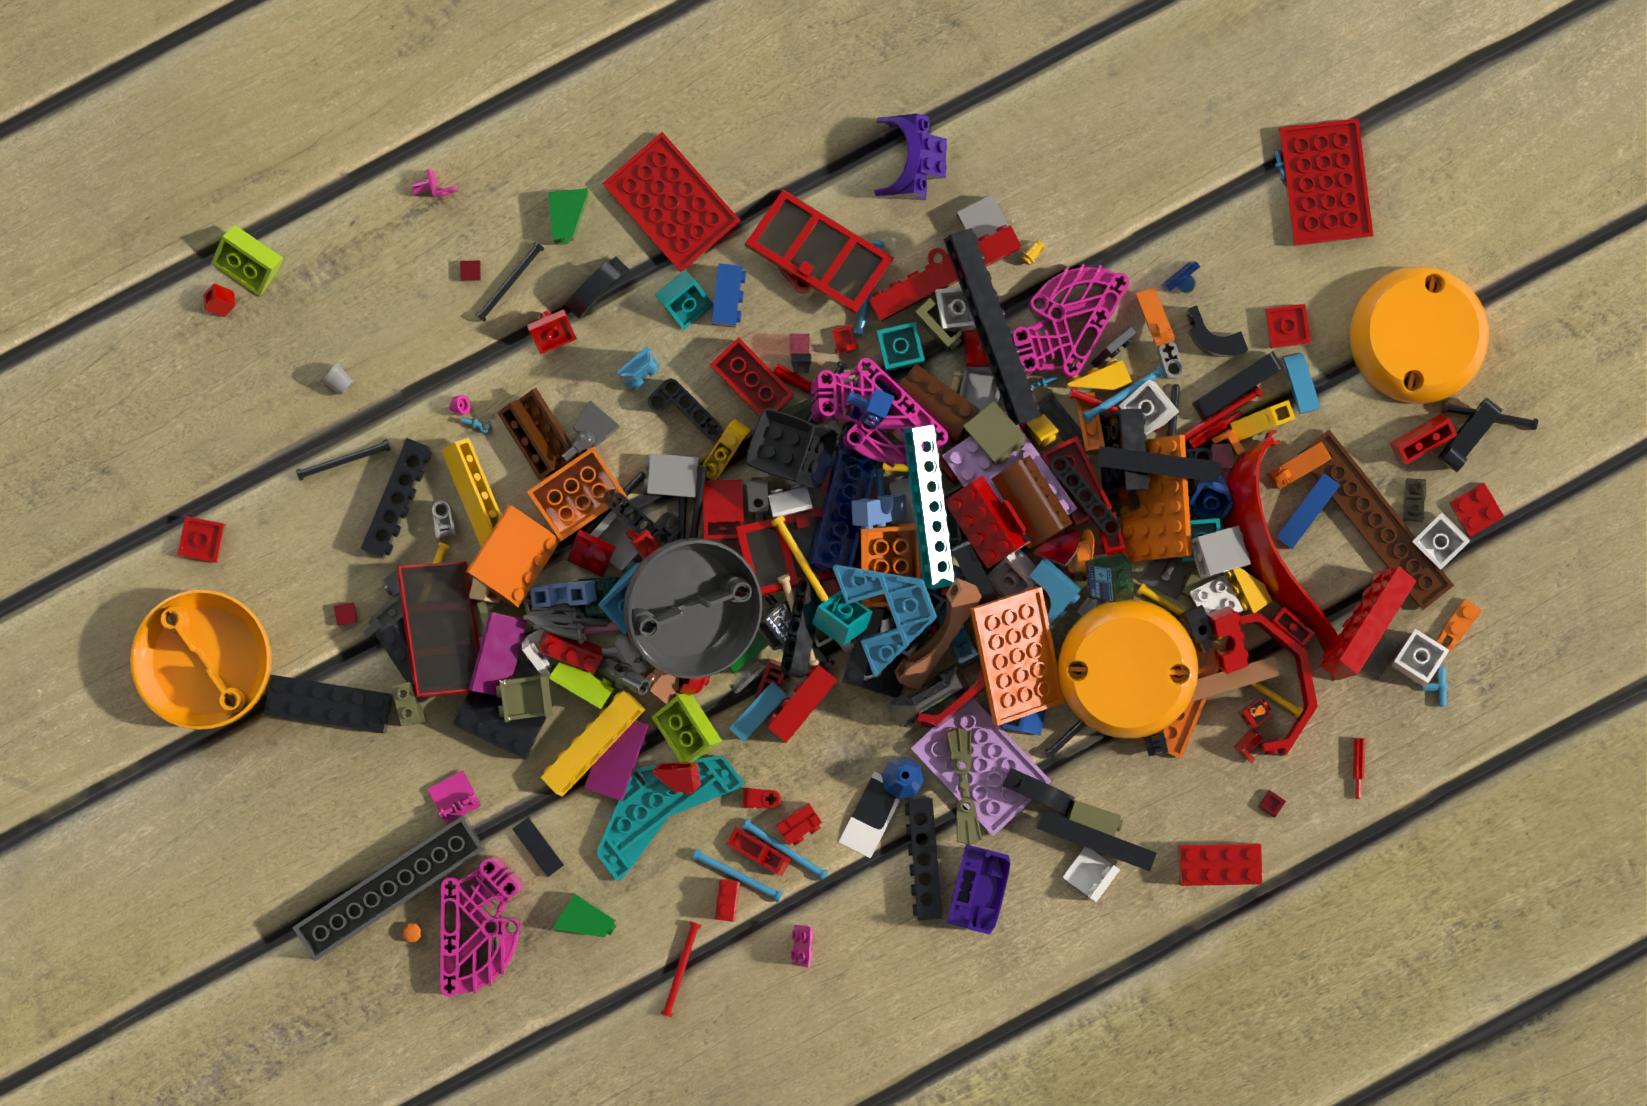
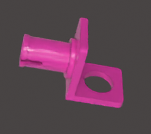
(431, 184)

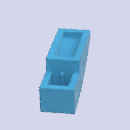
(1301, 383)
(962, 645)
(758, 711)

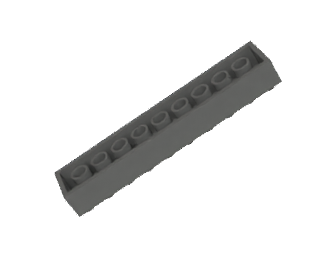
(389, 888)

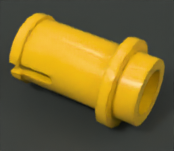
(1032, 253)

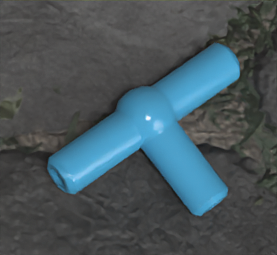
(1441, 687)

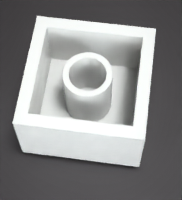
(1420, 658)

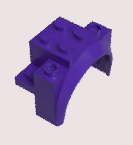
(924, 158)
(979, 889)

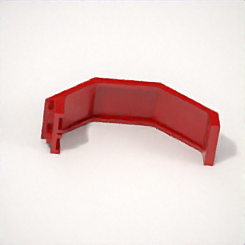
(1305, 679)
(936, 721)

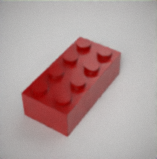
(751, 378)
(1075, 454)
(985, 522)
(802, 704)
(1220, 864)

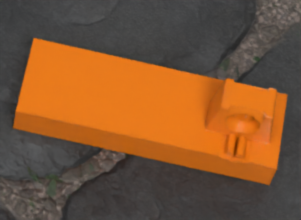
(1155, 316)
(1092, 431)
(1300, 465)

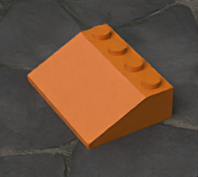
(575, 493)
(890, 551)
(513, 556)

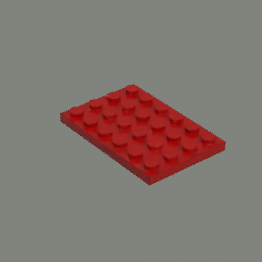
(1326, 182)
(671, 202)

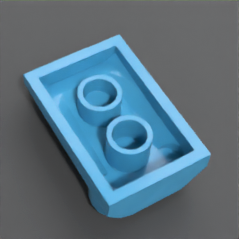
(638, 369)

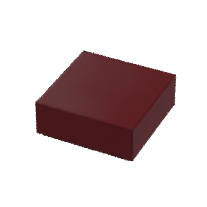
(470, 270)
(345, 614)
(1271, 803)

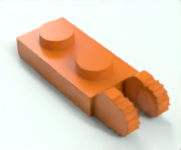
(1459, 623)

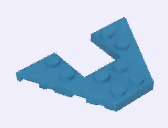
(908, 604)

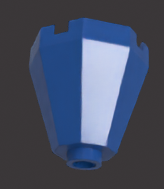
(1211, 499)
(895, 784)

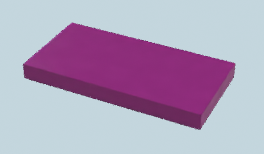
(497, 652)
(614, 768)

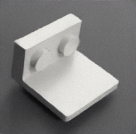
(1216, 596)
(531, 648)
(1091, 873)

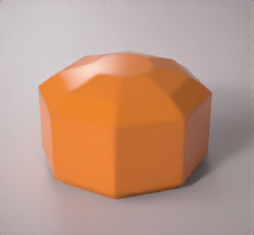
(412, 932)

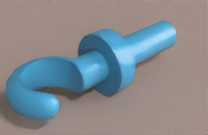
(1280, 164)
(1044, 382)
(475, 423)

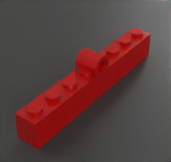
(940, 275)

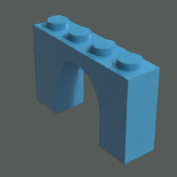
(1058, 586)

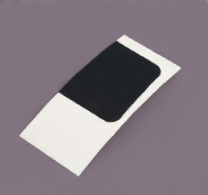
(869, 818)

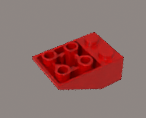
(722, 509)

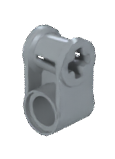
(443, 522)

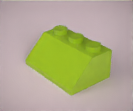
(247, 260)
(583, 684)
(686, 728)

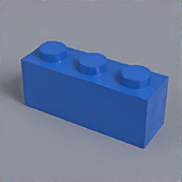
(728, 295)

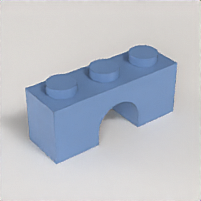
(877, 512)
(565, 592)

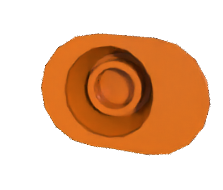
(1084, 553)

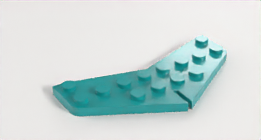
(649, 806)

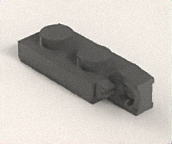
(385, 617)

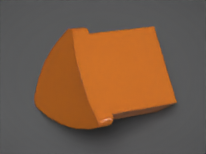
(1231, 438)

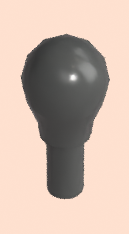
(583, 441)

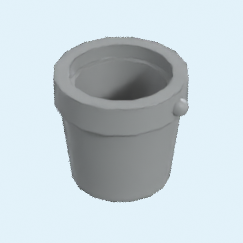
(337, 379)

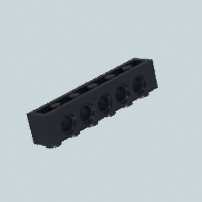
(410, 449)
(933, 910)

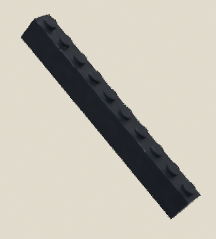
(992, 327)

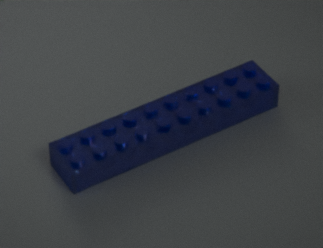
(849, 481)

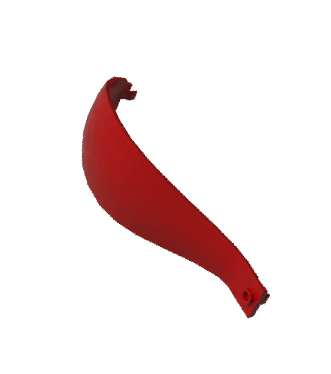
(1264, 558)

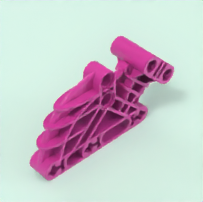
(1035, 348)
(832, 399)
(491, 885)

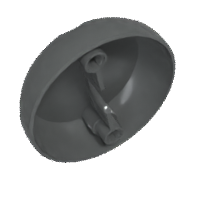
(692, 608)

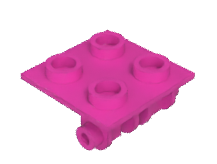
(454, 797)
(801, 953)

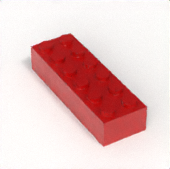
(1367, 622)

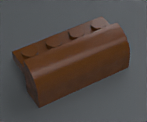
(939, 402)
(536, 433)
(1032, 500)

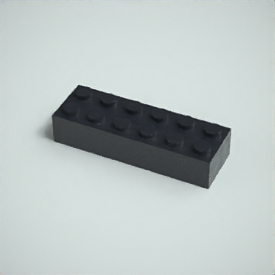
(328, 704)

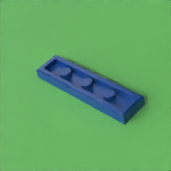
(1308, 511)

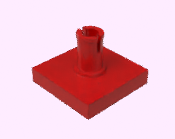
(551, 331)
(973, 350)

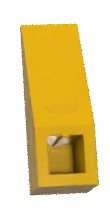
(1106, 379)
(1263, 420)
(1042, 431)
(726, 448)
(1248, 590)

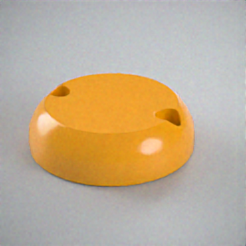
(1419, 335)
(201, 660)
(1128, 668)

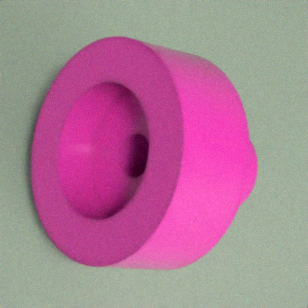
(460, 405)

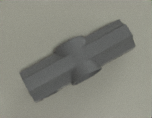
(624, 676)

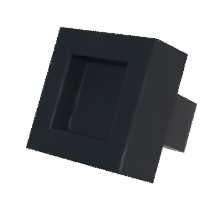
(801, 360)
(1156, 744)

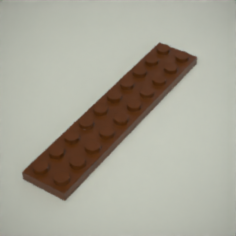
(1379, 522)

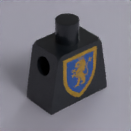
(1195, 620)

